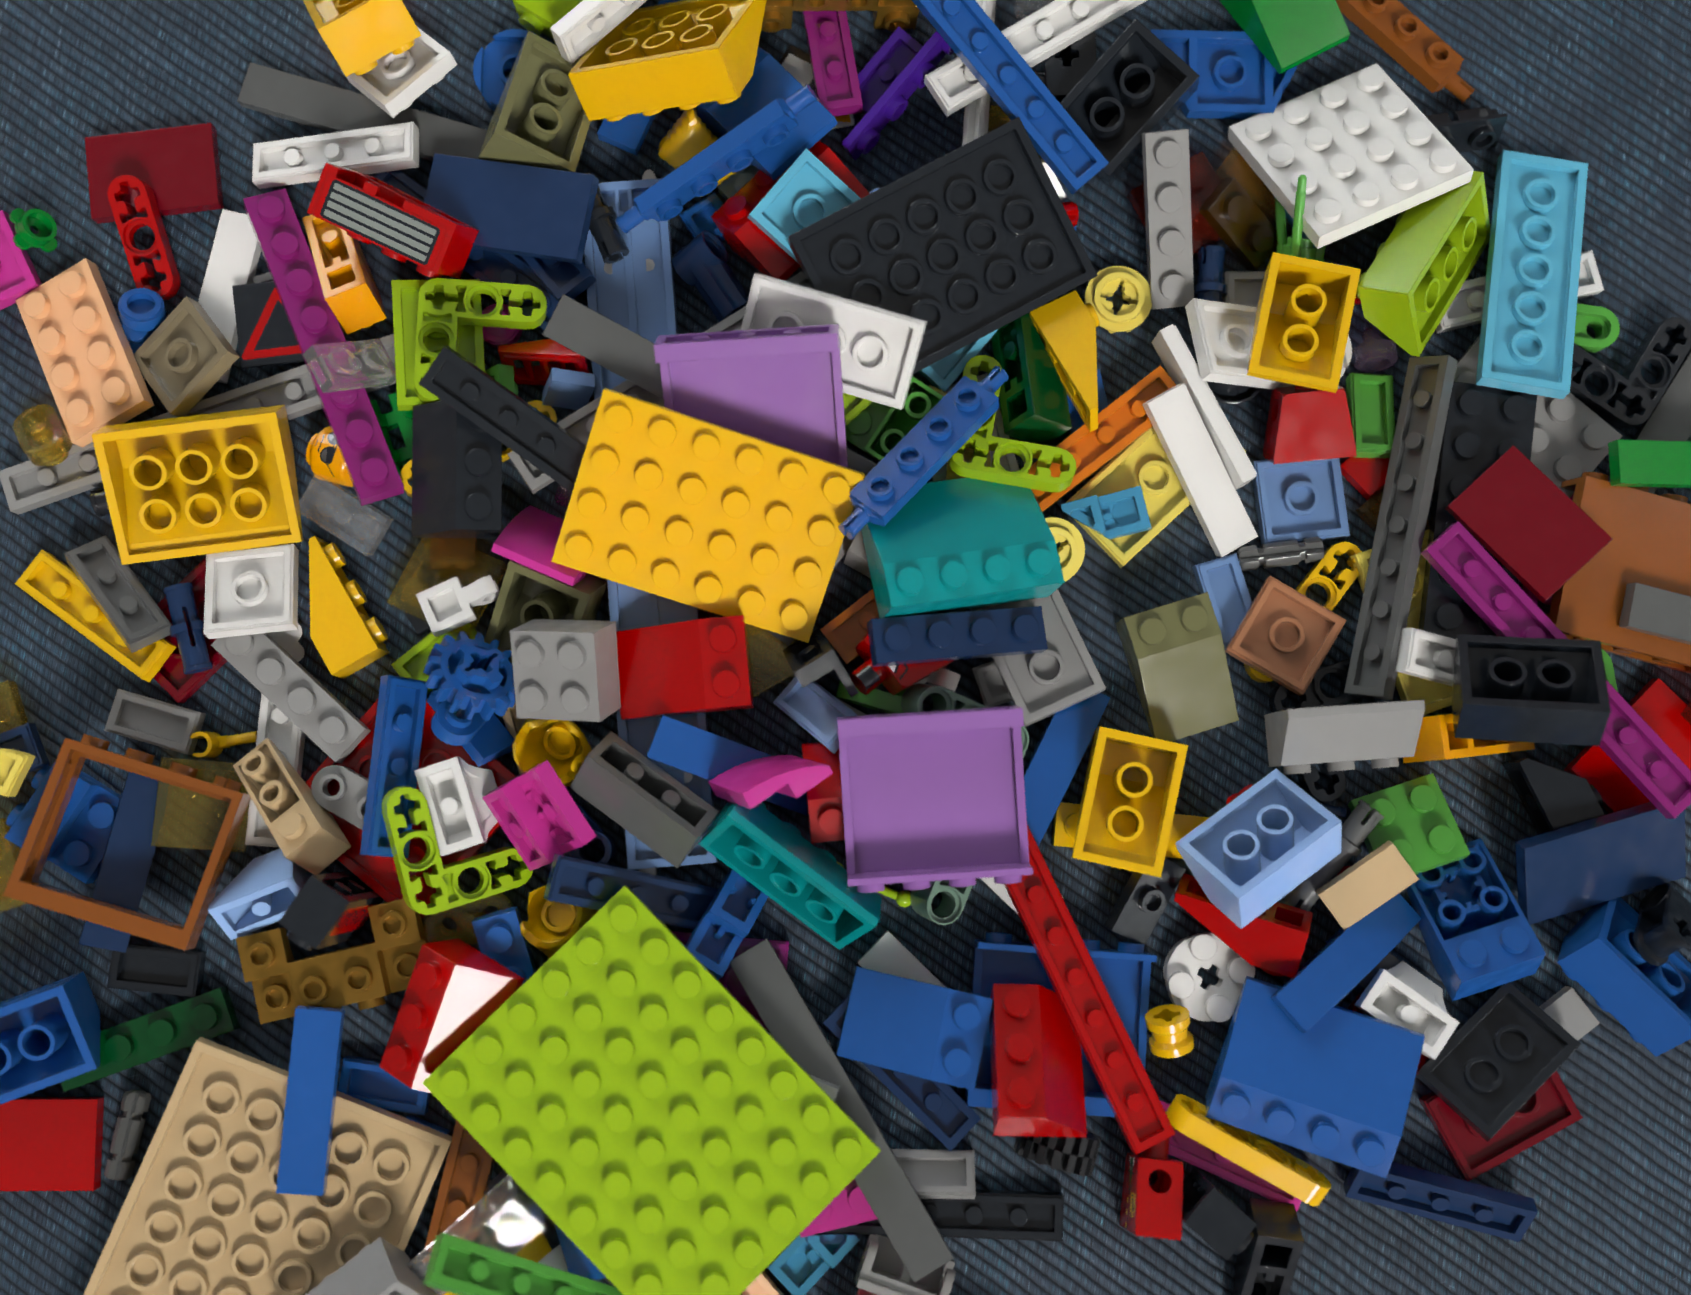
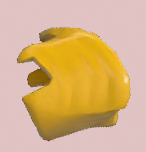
(686, 140)
(551, 740)
(551, 922)

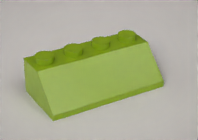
(1425, 264)

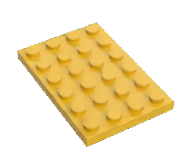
(706, 515)

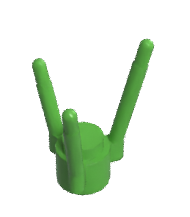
(1296, 244)

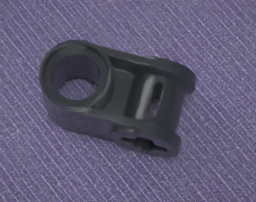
(1662, 924)

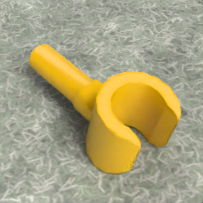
(217, 743)

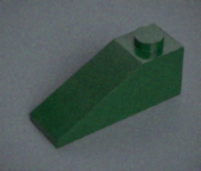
(1034, 396)

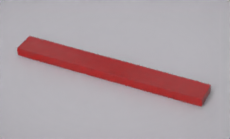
(1088, 1006)

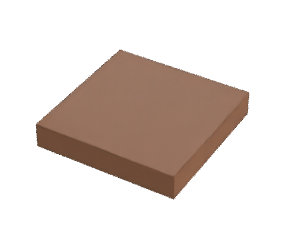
(1285, 635)

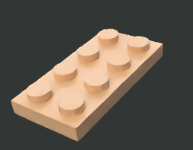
(84, 352)

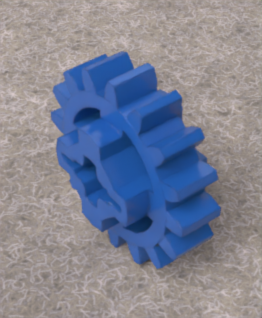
(477, 675)

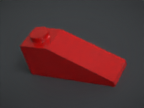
(1268, 942)

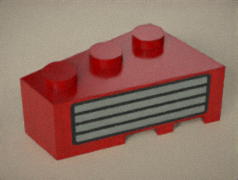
(393, 220)

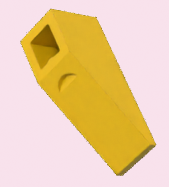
(338, 619)

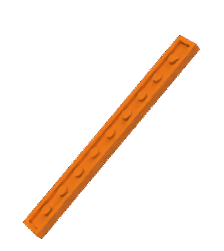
(1117, 428)

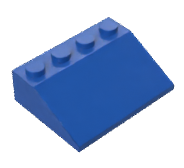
(1323, 1090)

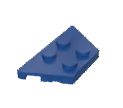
(1233, 73)

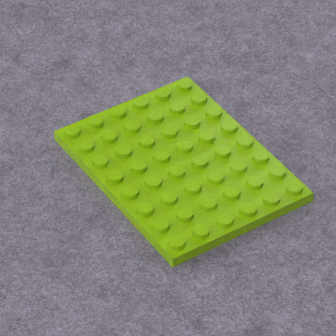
(651, 1112)

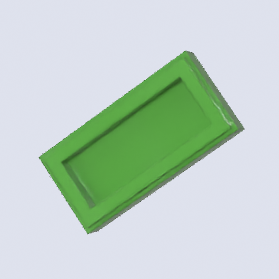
(1371, 413)

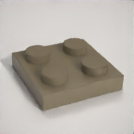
(184, 357)

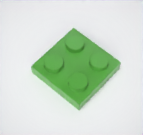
(1416, 823)

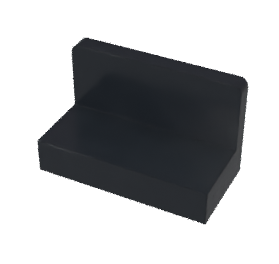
(815, 659)

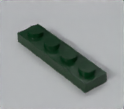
(160, 1034)

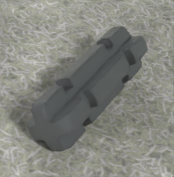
(1281, 553)
(127, 1135)

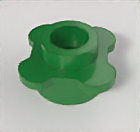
(40, 222)

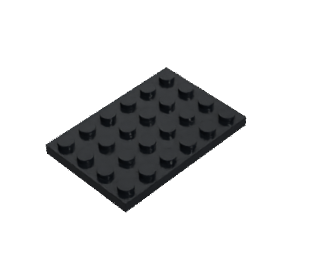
(953, 243)

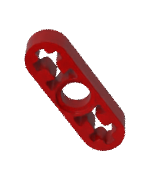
(145, 204)

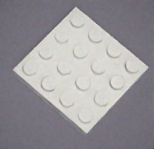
(1359, 148)

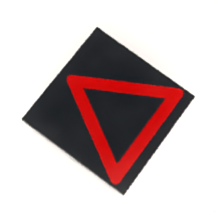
(263, 327)

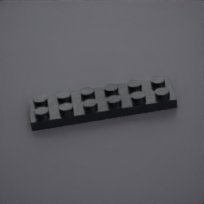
(1477, 432)

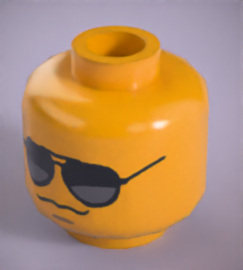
(326, 459)

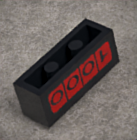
(329, 910)

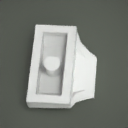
(456, 803)
(1412, 1002)

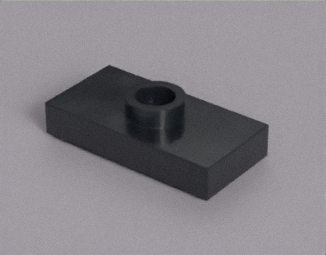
(1144, 902)

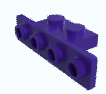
(889, 83)

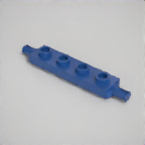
(726, 155)
(923, 451)

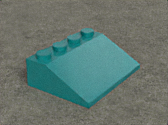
(962, 549)

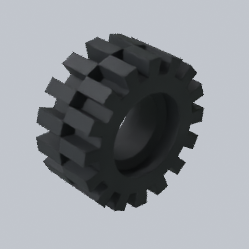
(1063, 1153)

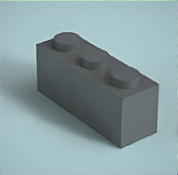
(643, 799)

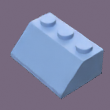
(1260, 847)

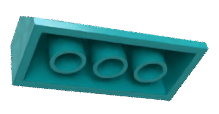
(792, 872)

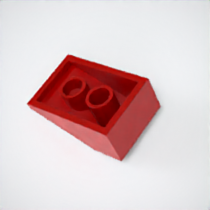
(684, 668)

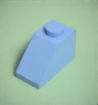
(258, 894)

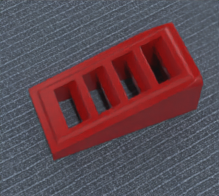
(544, 352)

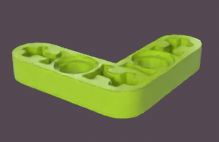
(448, 318)
(983, 441)
(446, 876)

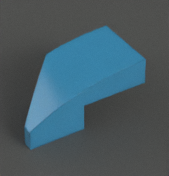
(1112, 514)
(809, 1258)

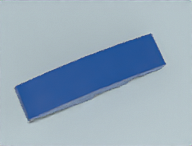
(708, 755)
(1057, 760)
(726, 923)
(1344, 962)

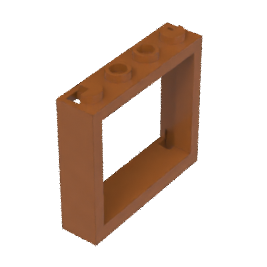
(24, 878)

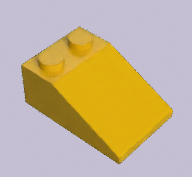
(363, 30)
(1303, 322)
(1128, 801)

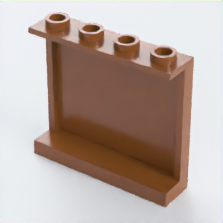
(1647, 548)

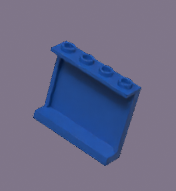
(1122, 971)

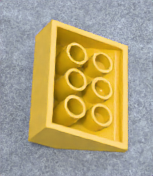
(670, 58)
(200, 483)

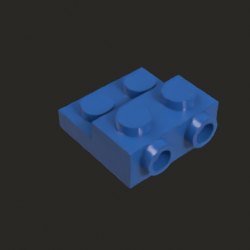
(83, 829)

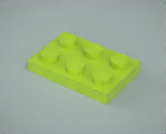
(405, 306)

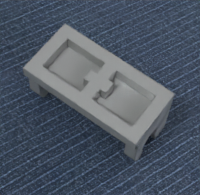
(885, 1274)

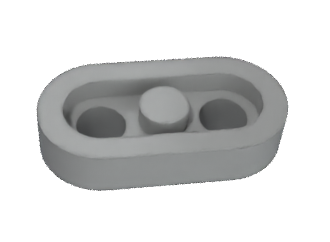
(351, 798)

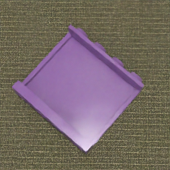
(762, 384)
(934, 798)

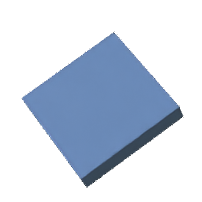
(1300, 500)

